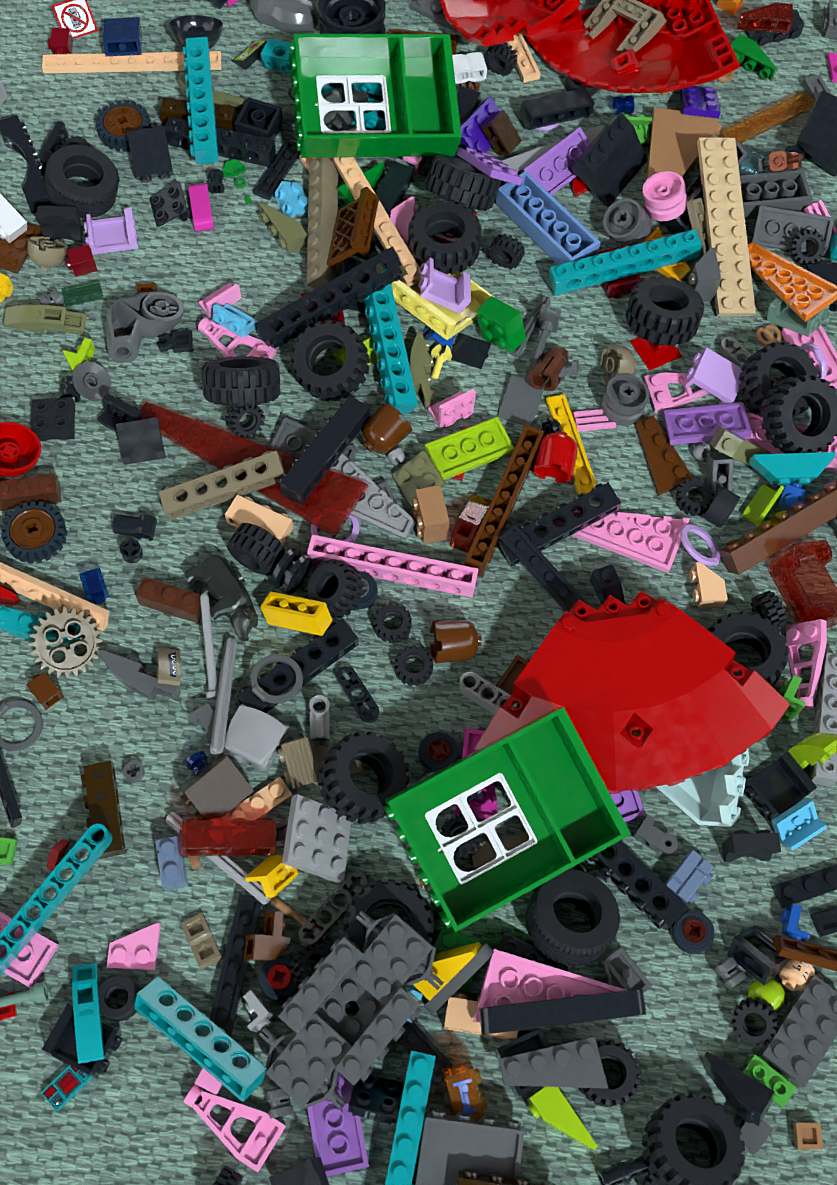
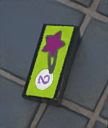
(250, 54)

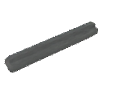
(531, 323)

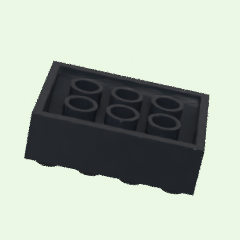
(820, 133)
(611, 159)

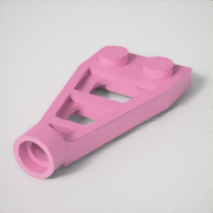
(259, 348)
(660, 393)
(805, 634)
(262, 1139)

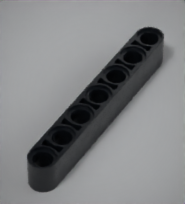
(562, 1011)

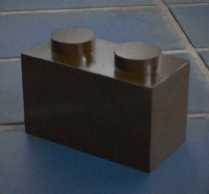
(501, 133)

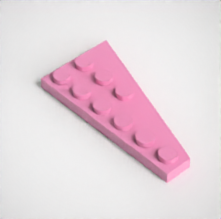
(636, 536)
(520, 980)

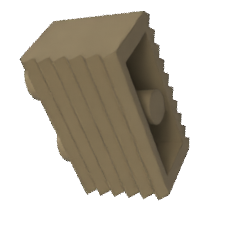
(298, 761)

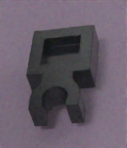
(179, 342)

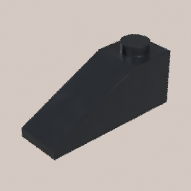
(744, 1094)

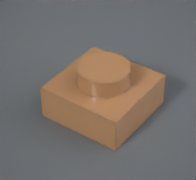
(808, 1136)

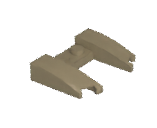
(647, 21)

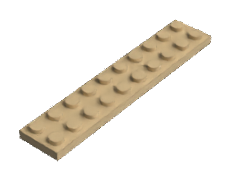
(726, 225)

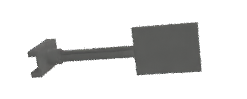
(521, 399)

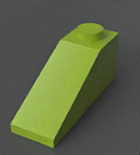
(557, 1113)

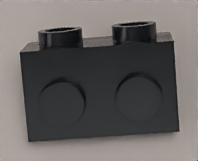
(117, 412)

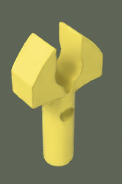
(439, 359)

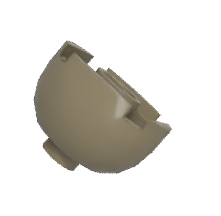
(46, 252)
(617, 360)

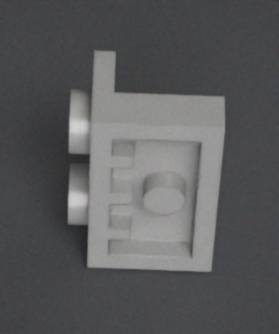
(258, 1008)

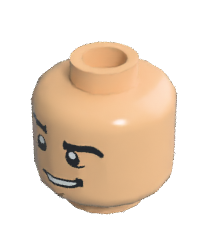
(796, 974)

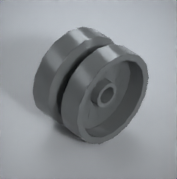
(627, 222)
(624, 399)

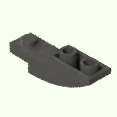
(131, 674)

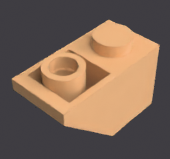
(710, 589)

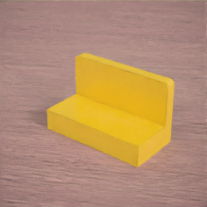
(272, 875)

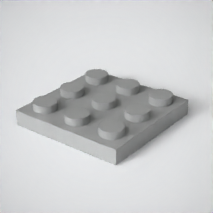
(316, 839)

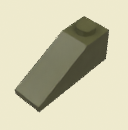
(735, 445)

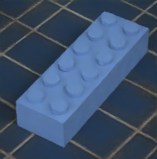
(546, 221)

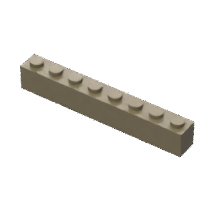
(321, 220)

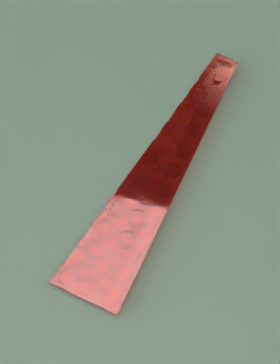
(324, 508)

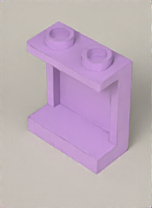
(111, 233)
(444, 289)
(715, 375)

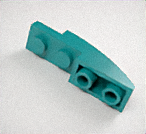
(21, 624)
(87, 1013)

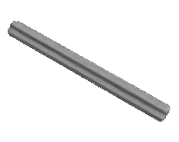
(223, 697)
(227, 865)

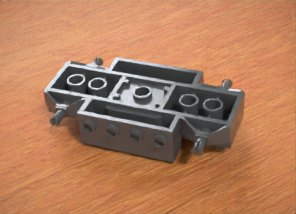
(329, 1038)

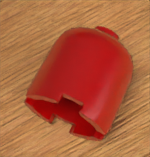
(556, 457)

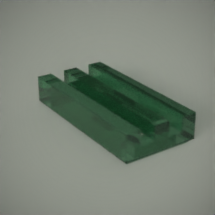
(82, 290)

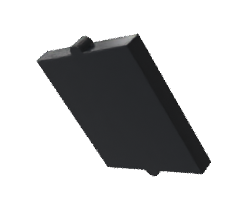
(470, 351)

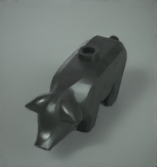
(340, 119)
(227, 590)

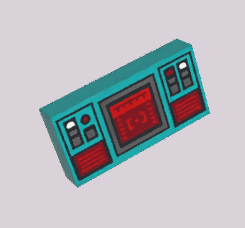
(65, 1087)

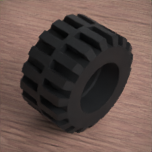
(255, 548)
(348, 591)
(629, 1075)

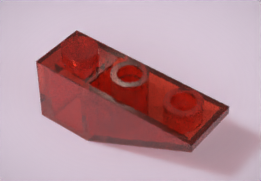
(469, 523)

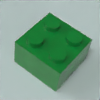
(501, 324)

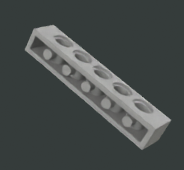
(826, 719)

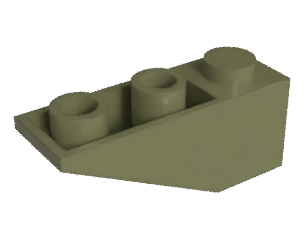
(290, 232)

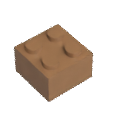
(430, 514)

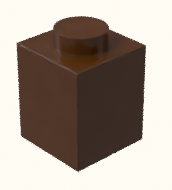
(44, 690)

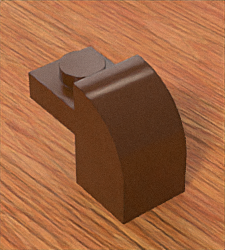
(271, 943)

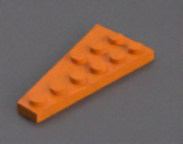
(796, 286)

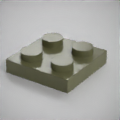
(418, 474)

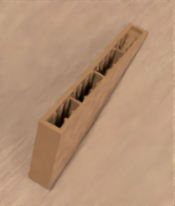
(675, 141)

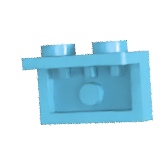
(291, 199)
(233, 319)
(798, 824)

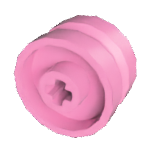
(665, 196)

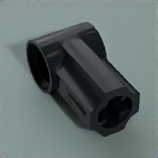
(140, 527)

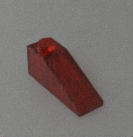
(769, 18)

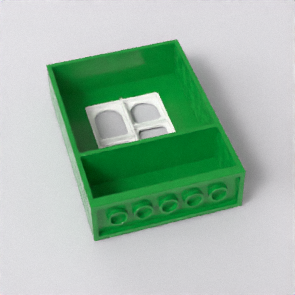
(415, 87)
(549, 789)

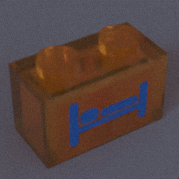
(463, 1090)

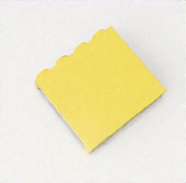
(440, 319)

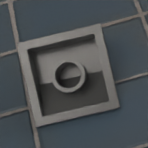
(706, 276)

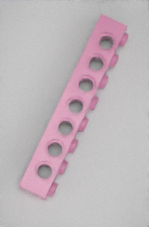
(396, 566)

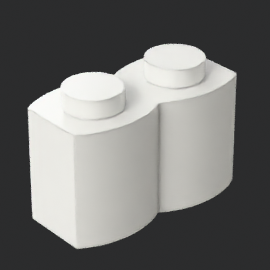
(469, 67)

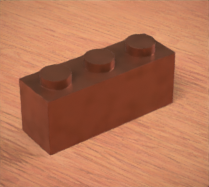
(37, 488)
(169, 599)

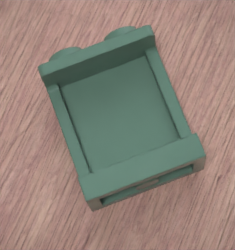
(784, 316)

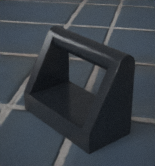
(752, 959)

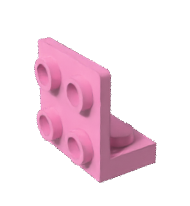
(453, 408)

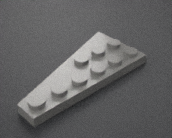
(375, 505)

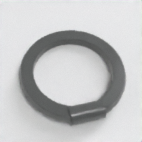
(265, 697)
(4, 707)

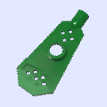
(235, 164)

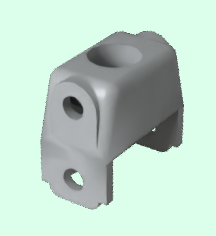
(254, 737)

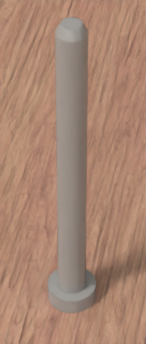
(209, 649)

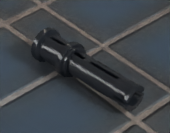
(623, 1172)

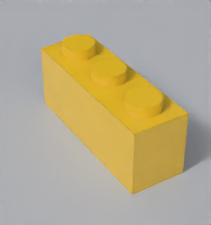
(296, 613)

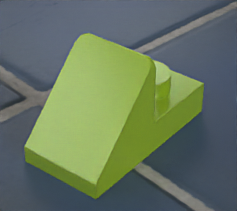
(84, 354)

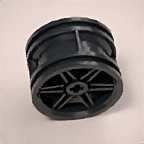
(352, 16)

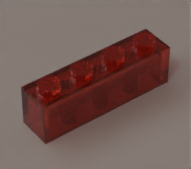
(227, 837)

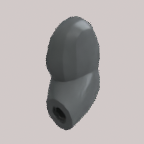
(286, 15)
(139, 317)

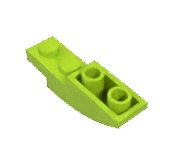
(814, 748)

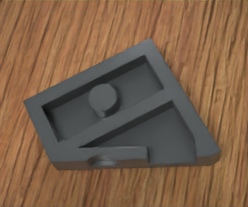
(624, 973)

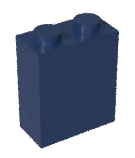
(122, 36)

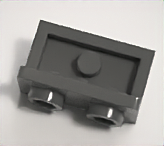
(830, 21)

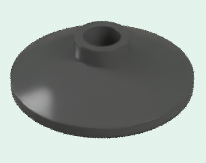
(96, 376)

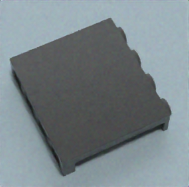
(466, 1143)

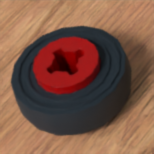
(283, 985)

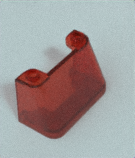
(806, 582)

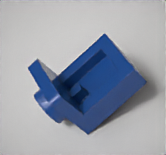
(791, 494)
(790, 918)

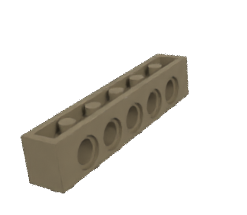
(214, 494)

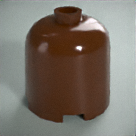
(384, 430)
(454, 640)

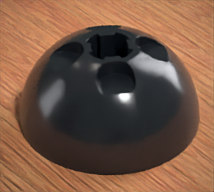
(196, 26)

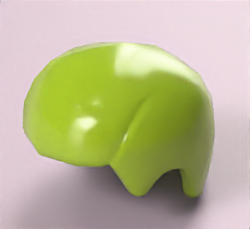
(771, 992)

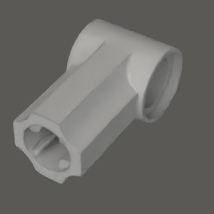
(319, 720)

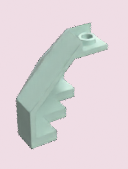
(713, 795)

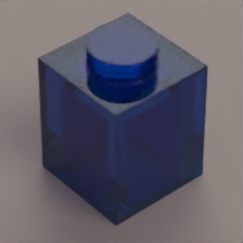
(94, 585)

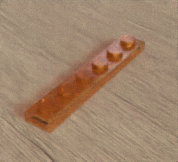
(769, 118)

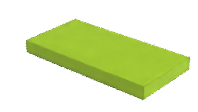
(470, 448)

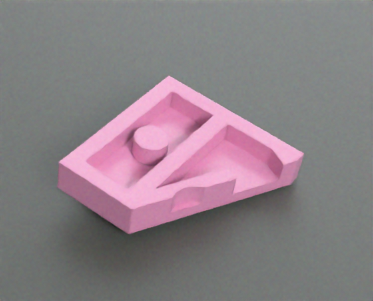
(135, 950)

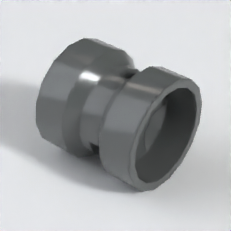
(51, 299)
(732, 978)
(279, 1104)

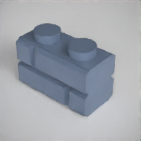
(171, 864)
(689, 876)

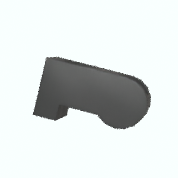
(205, 717)
(654, 838)

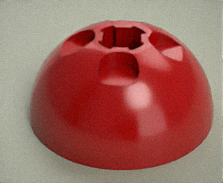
(18, 449)

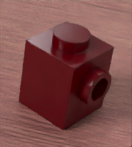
(60, 41)
(81, 260)

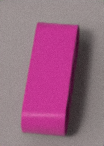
(201, 207)

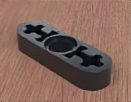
(371, 704)

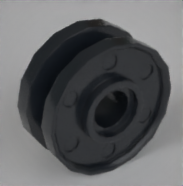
(291, 571)

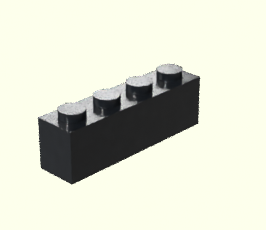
(556, 108)

